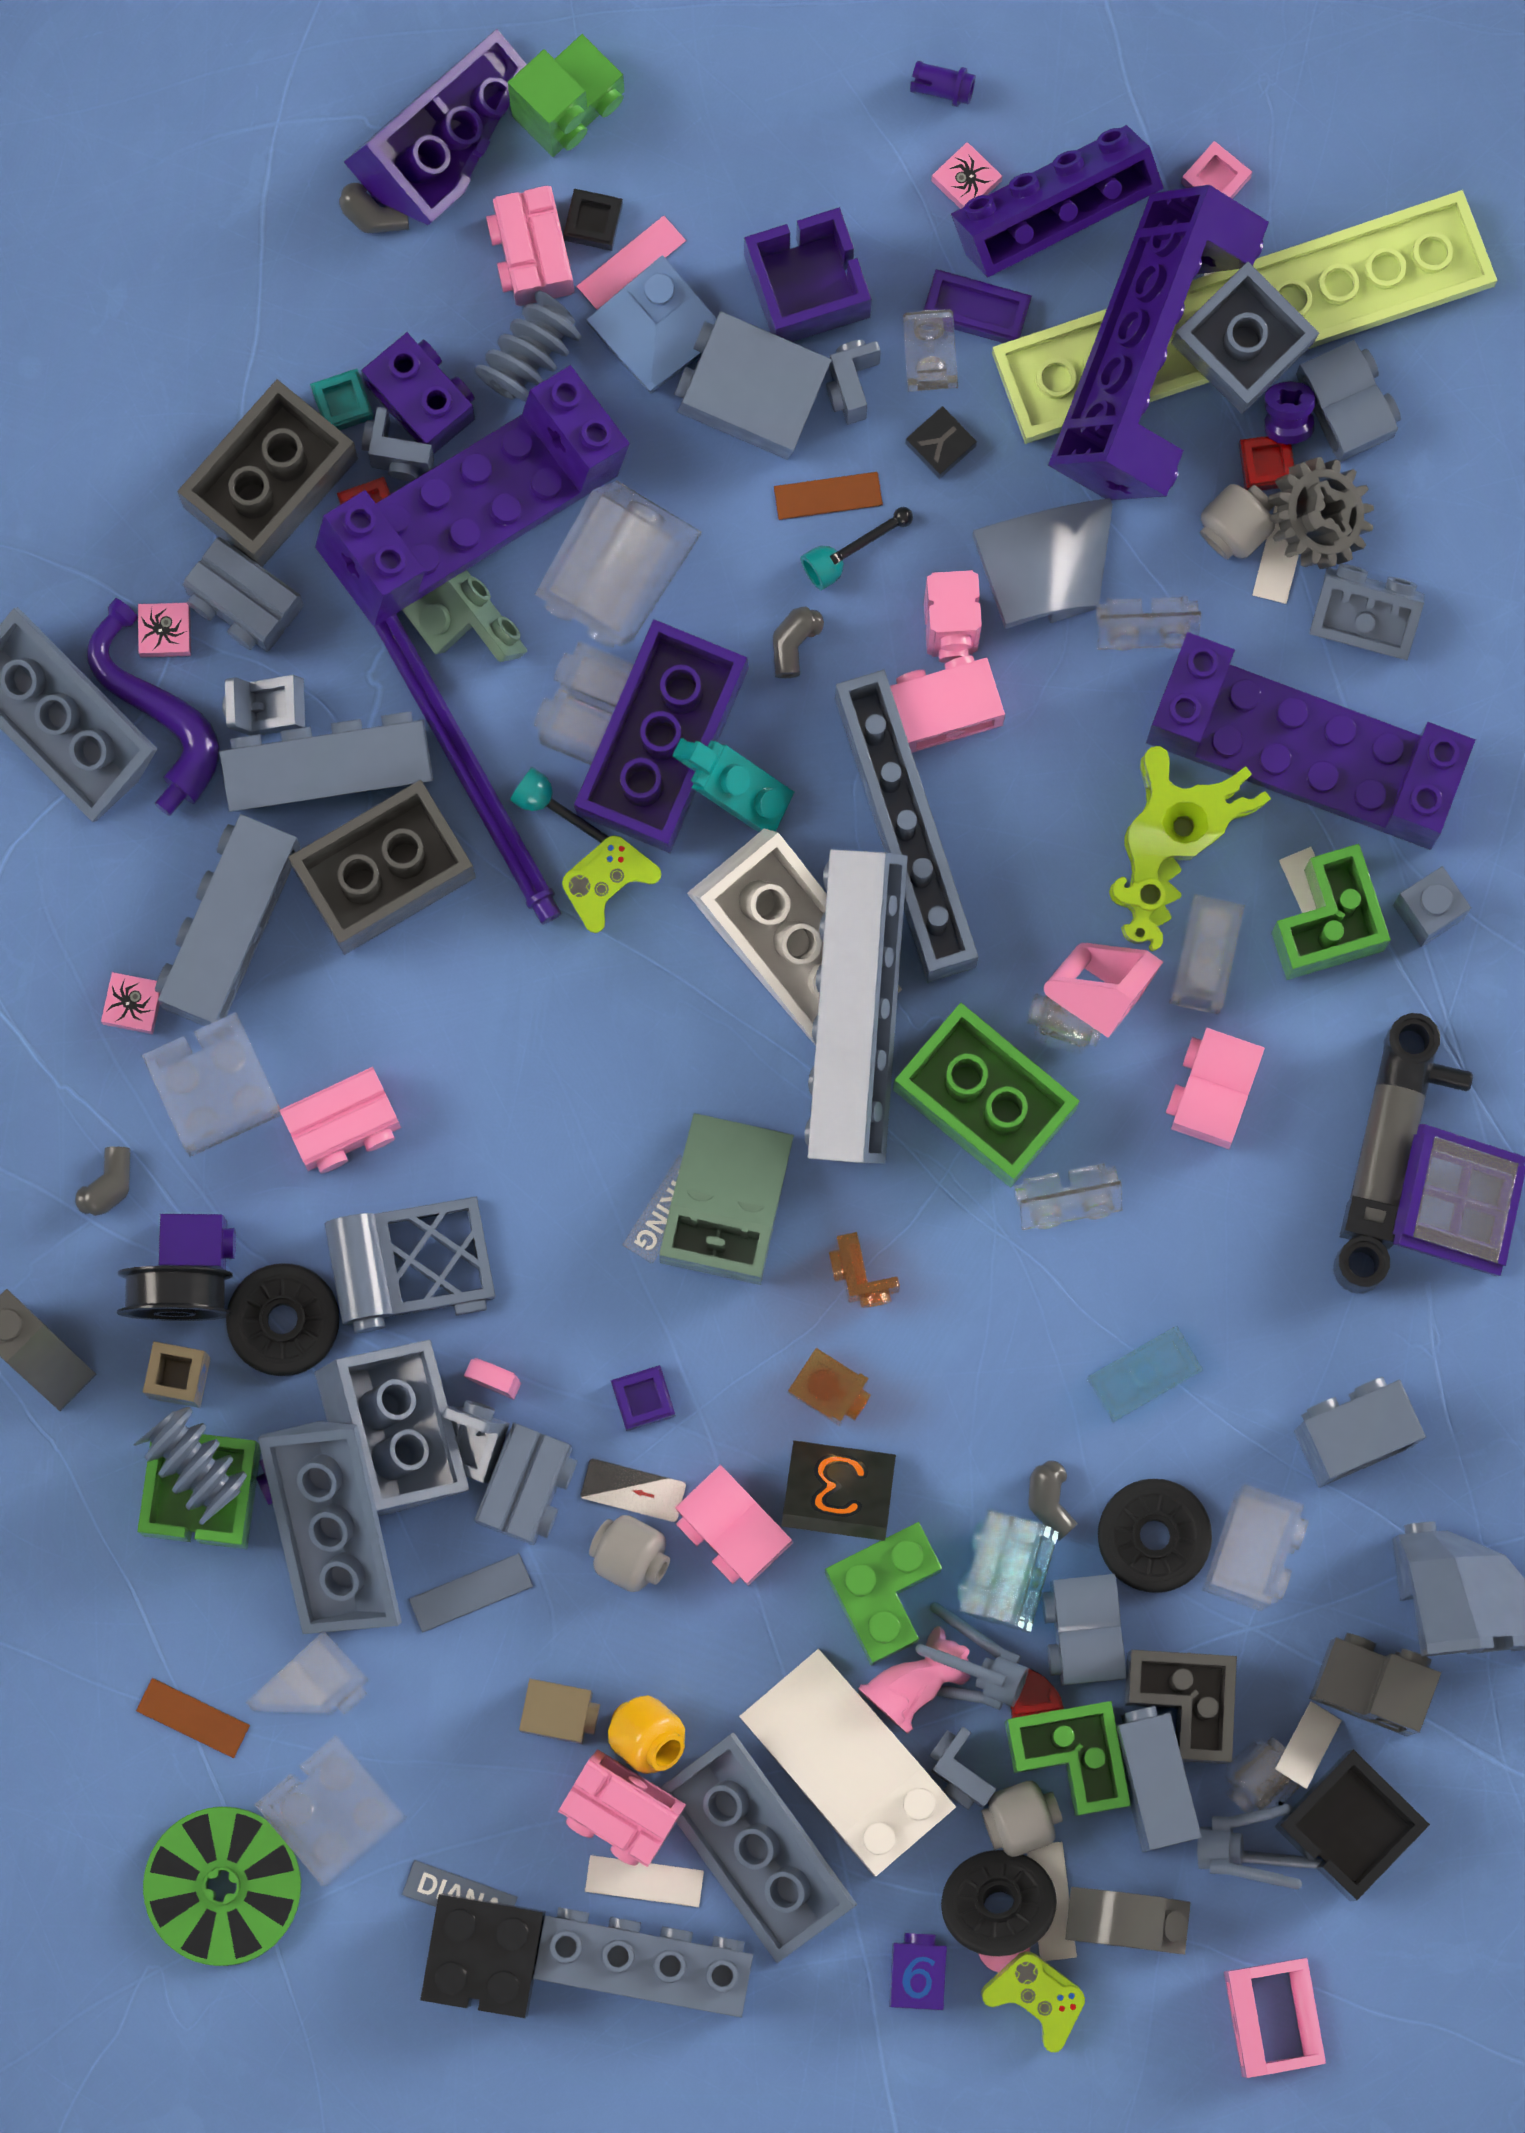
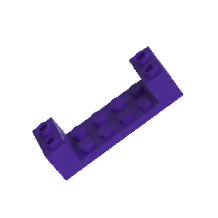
(1176, 239)
(474, 500)
(1309, 745)

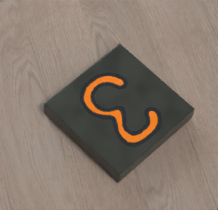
(838, 1490)

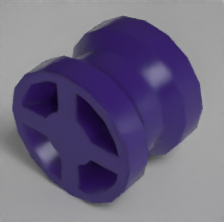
(1289, 412)

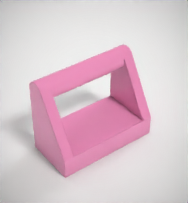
(1105, 1003)
(1247, 2025)

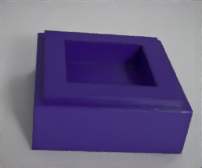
(643, 1398)

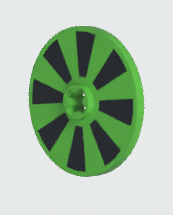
(188, 1912)

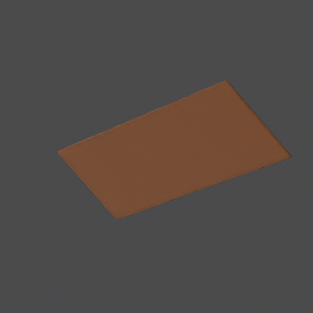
(828, 495)
(192, 1718)

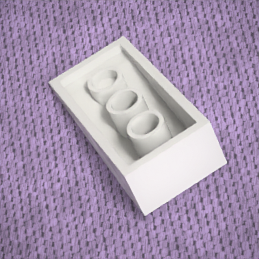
(771, 918)
(847, 1762)

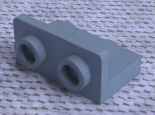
(1368, 611)

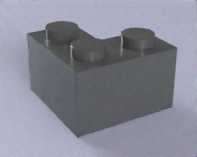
(1375, 1687)
(1200, 1691)

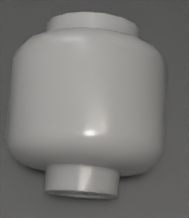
(1237, 521)
(629, 1553)
(1021, 1818)

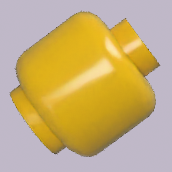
(646, 1735)

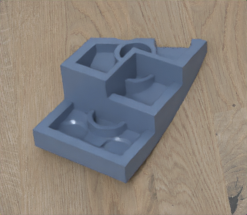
(1046, 561)

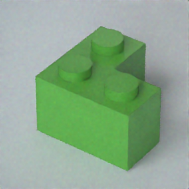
(565, 94)
(1345, 920)
(869, 1589)
(1083, 1742)

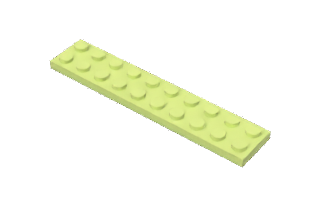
(1334, 282)

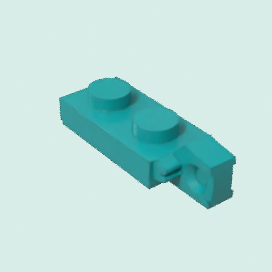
(735, 784)

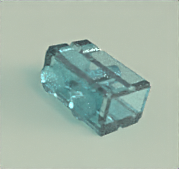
(1007, 1570)

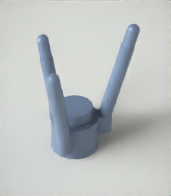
(999, 1678)
(1224, 1850)

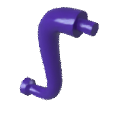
(198, 739)

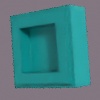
(342, 399)

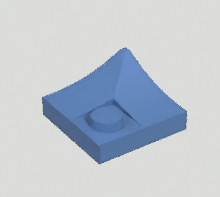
(653, 324)

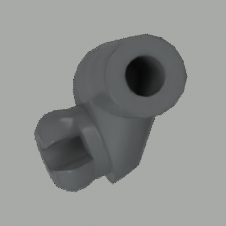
(367, 214)
(788, 637)
(110, 1187)
(1045, 1497)

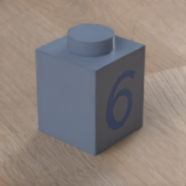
(1431, 906)

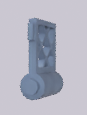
(367, 1269)

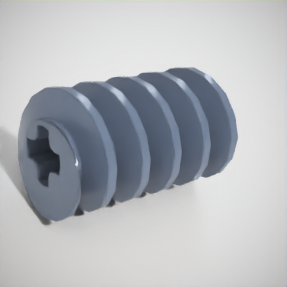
(528, 347)
(193, 1463)

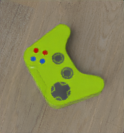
(603, 875)
(1041, 1992)

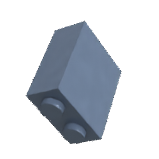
(751, 384)
(1156, 1780)

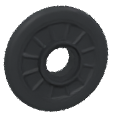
(287, 1352)
(1147, 1568)
(1001, 1932)

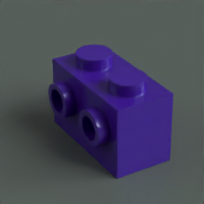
(419, 392)

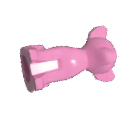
(911, 1685)

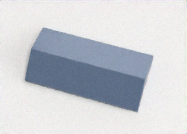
(66, 720)
(329, 1527)
(757, 1848)

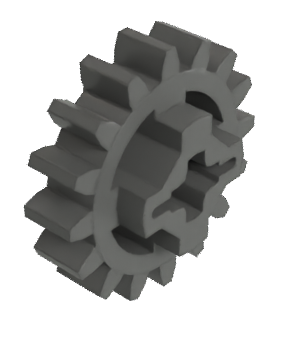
(1320, 513)

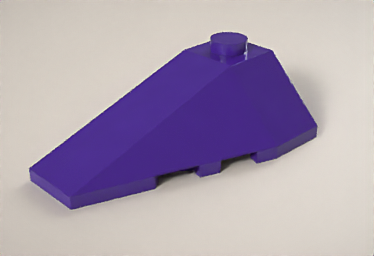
(435, 142)

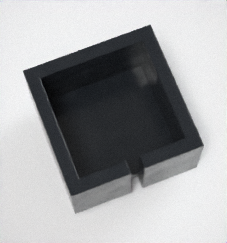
(1352, 1825)
(482, 1954)

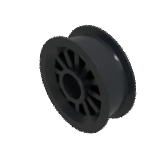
(174, 1293)

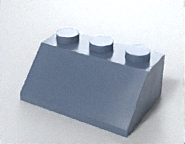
(400, 1421)

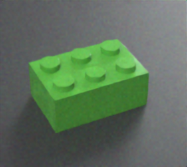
(985, 1094)

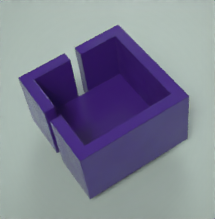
(807, 285)

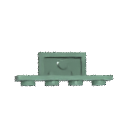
(457, 607)

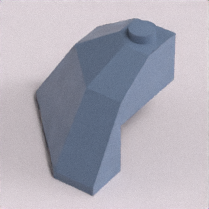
(1461, 1592)

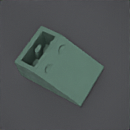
(726, 1199)

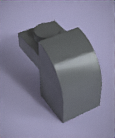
(1127, 1920)

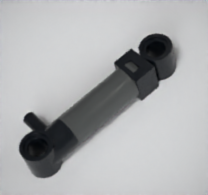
(1387, 1147)

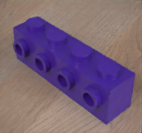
(1057, 200)

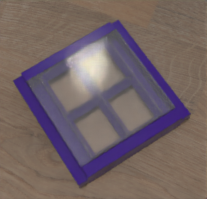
(1459, 1200)

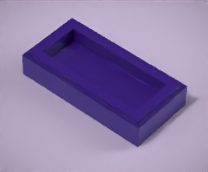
(979, 306)

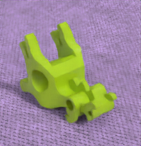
(1171, 828)

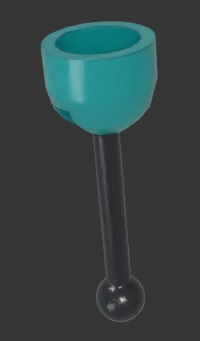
(826, 564)
(536, 793)

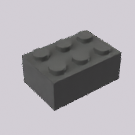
(268, 473)
(382, 867)

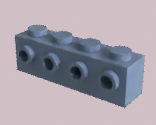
(326, 764)
(228, 921)
(644, 1965)

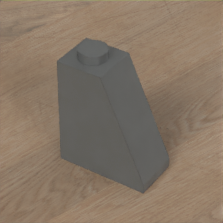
(39, 1354)

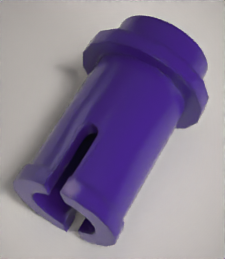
(943, 83)

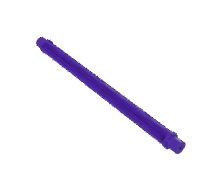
(468, 770)

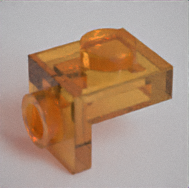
(849, 1266)
(830, 1388)

